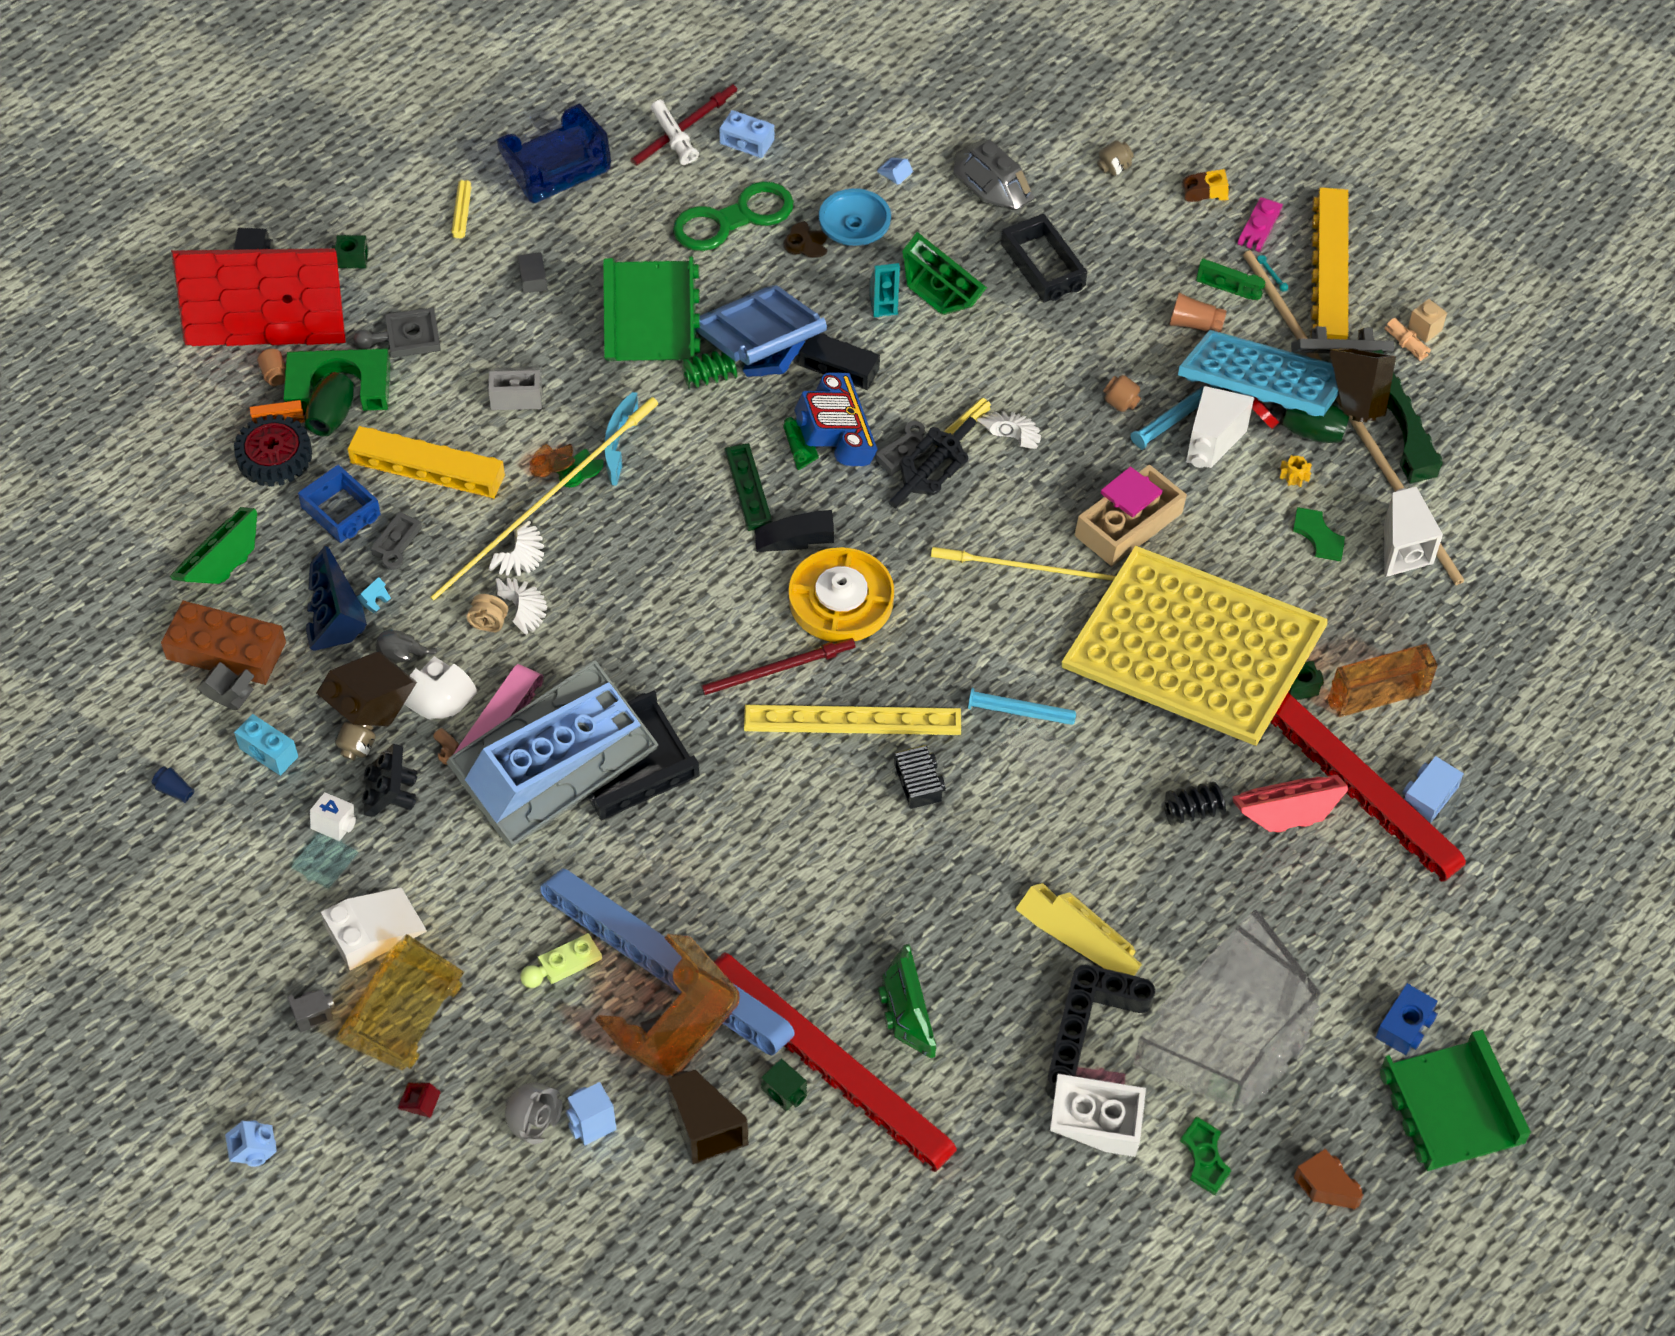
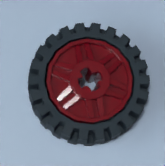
(273, 450)

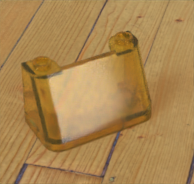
(400, 1003)

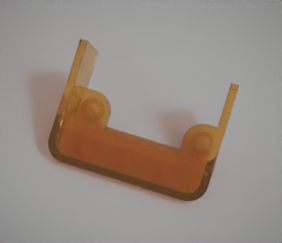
(688, 1022)

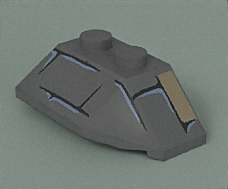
(992, 175)

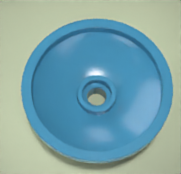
(855, 217)

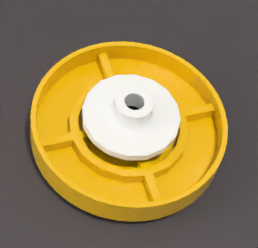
(841, 594)

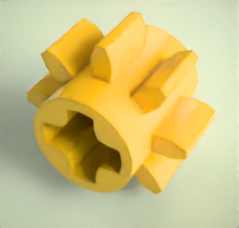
(1295, 470)

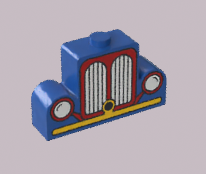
(836, 419)

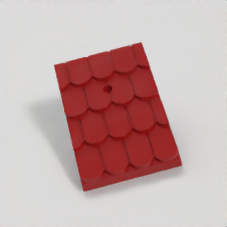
(259, 296)

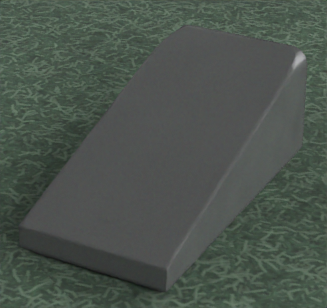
(532, 272)

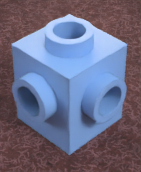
(250, 1143)

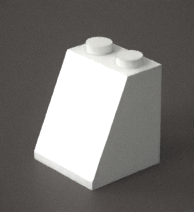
(1218, 425)
(1409, 533)

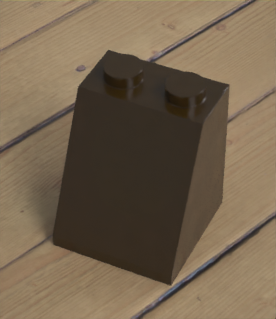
(1363, 382)
(367, 690)
(705, 1117)

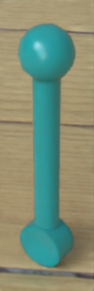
(1282, 285)

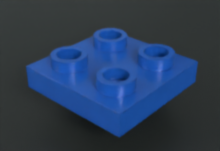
(774, 364)

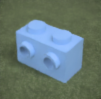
(746, 134)
(1433, 788)
(590, 1113)

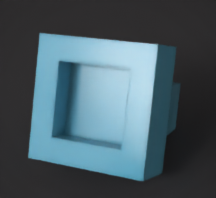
(374, 591)

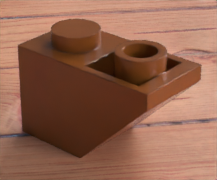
(1327, 1182)

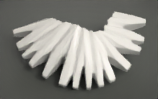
(1012, 426)
(525, 552)
(527, 602)

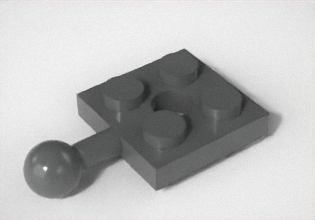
(397, 328)

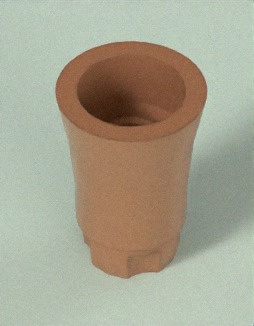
(1196, 314)

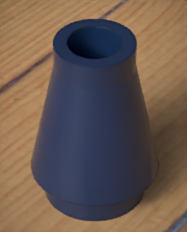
(172, 784)

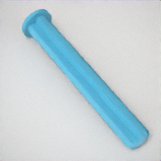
(1166, 420)
(1021, 708)

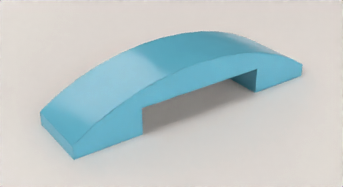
(612, 457)

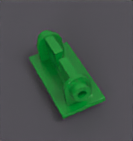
(801, 452)

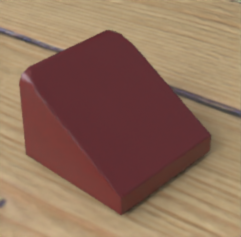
(419, 1099)

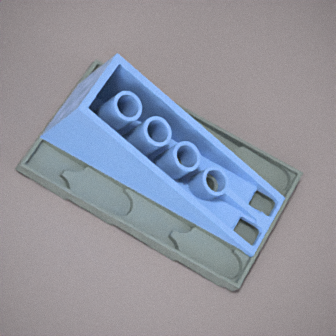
(552, 754)

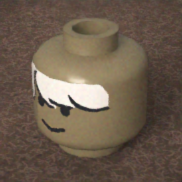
(1115, 158)
(355, 740)

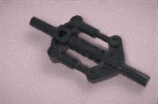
(947, 446)

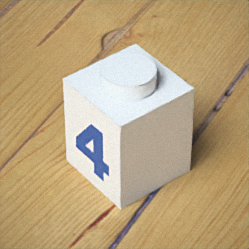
(332, 816)

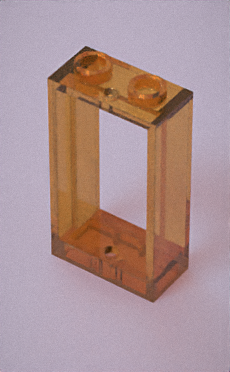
(1382, 680)

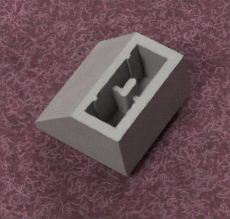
(515, 388)

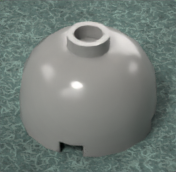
(532, 1105)

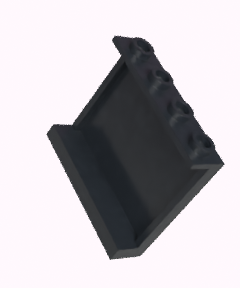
(654, 774)

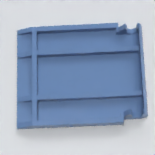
(760, 325)

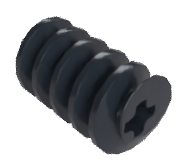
(1193, 802)

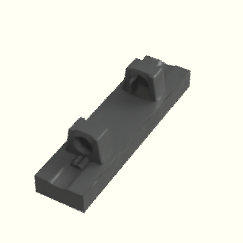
(1320, 343)

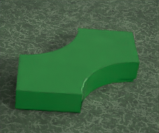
(1325, 541)
(1209, 1168)

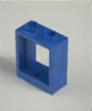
(329, 485)

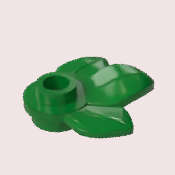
(588, 471)

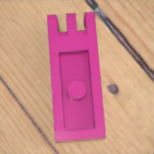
(1260, 223)

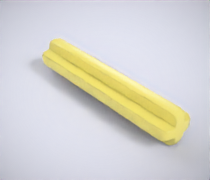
(461, 209)
(976, 411)

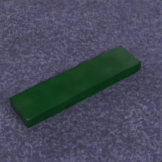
(748, 486)

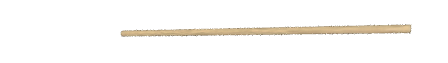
(1358, 426)

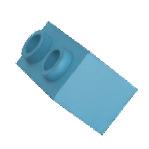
(266, 744)

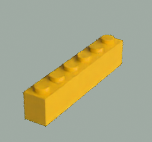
(426, 461)

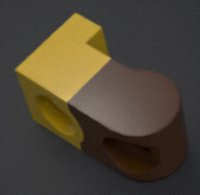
(1206, 186)

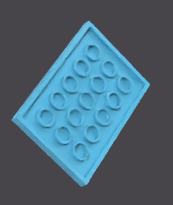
(1262, 372)

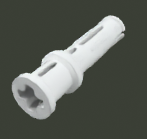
(678, 140)

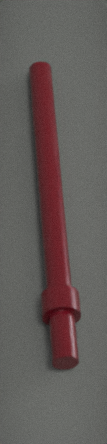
(716, 100)
(826, 651)

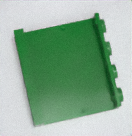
(650, 310)
(1455, 1103)

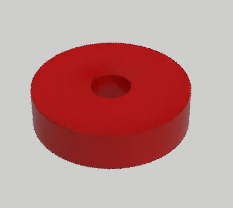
(1264, 413)

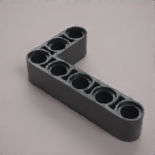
(1078, 1020)

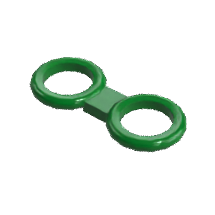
(733, 216)

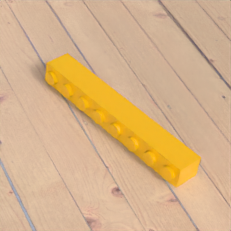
(1331, 262)

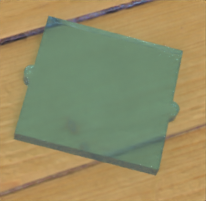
(324, 860)

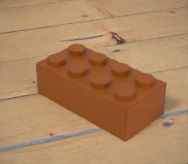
(210, 636)

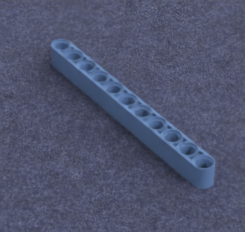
(654, 954)

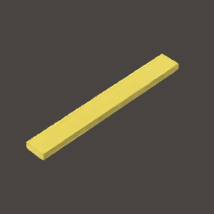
(852, 719)

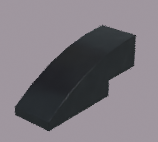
(796, 532)

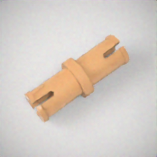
(1407, 339)

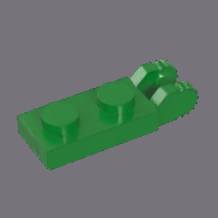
(1230, 280)

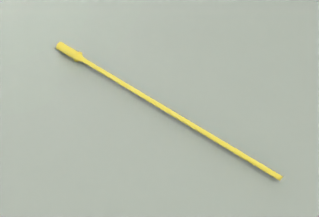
(632, 420)
(964, 556)

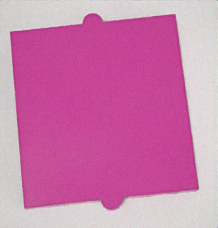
(1131, 491)

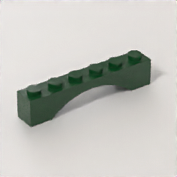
(1419, 456)

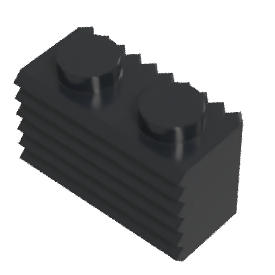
(918, 776)

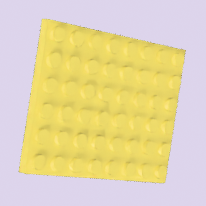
(1195, 645)

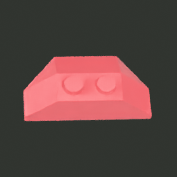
(1292, 802)

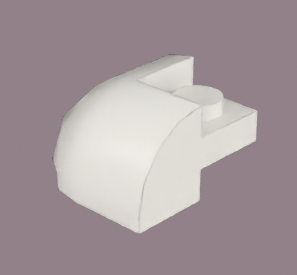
(440, 690)

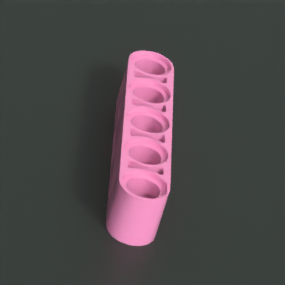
(510, 698)

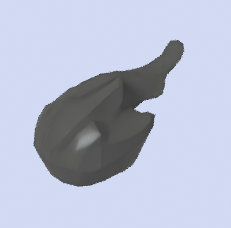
(398, 645)

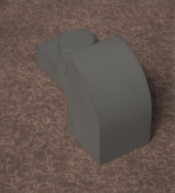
(226, 687)

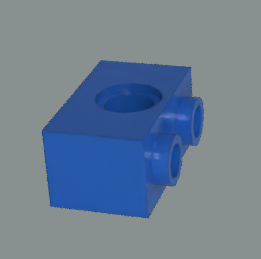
(1410, 1005)

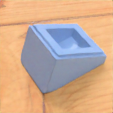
(896, 169)

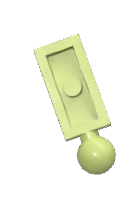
(562, 962)

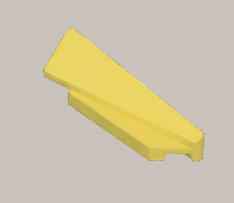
(1078, 928)

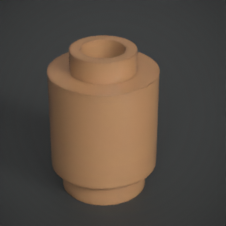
(272, 366)

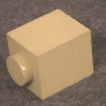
(1427, 320)

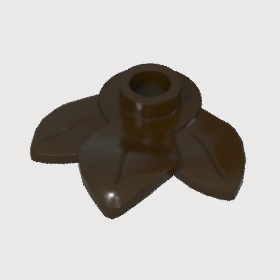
(805, 241)

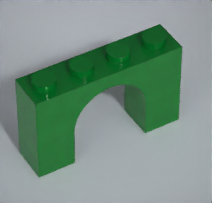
(370, 366)

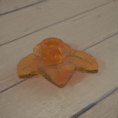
(550, 460)

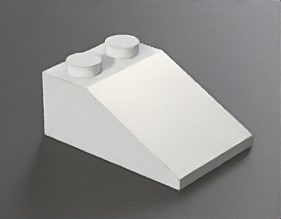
(371, 925)
(1099, 1113)

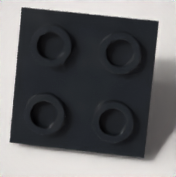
(384, 782)

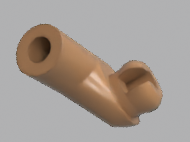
(448, 744)

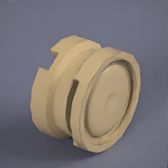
(487, 613)

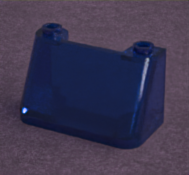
(559, 157)

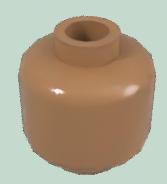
(1122, 393)

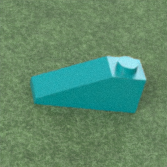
(884, 289)

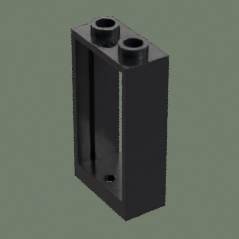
(1033, 228)

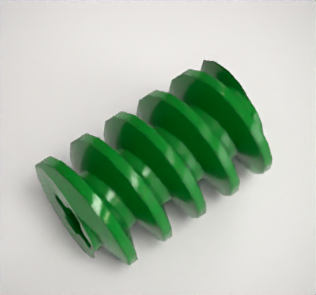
(708, 368)

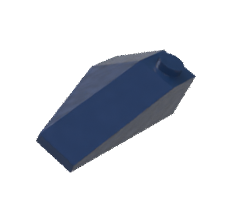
(335, 607)

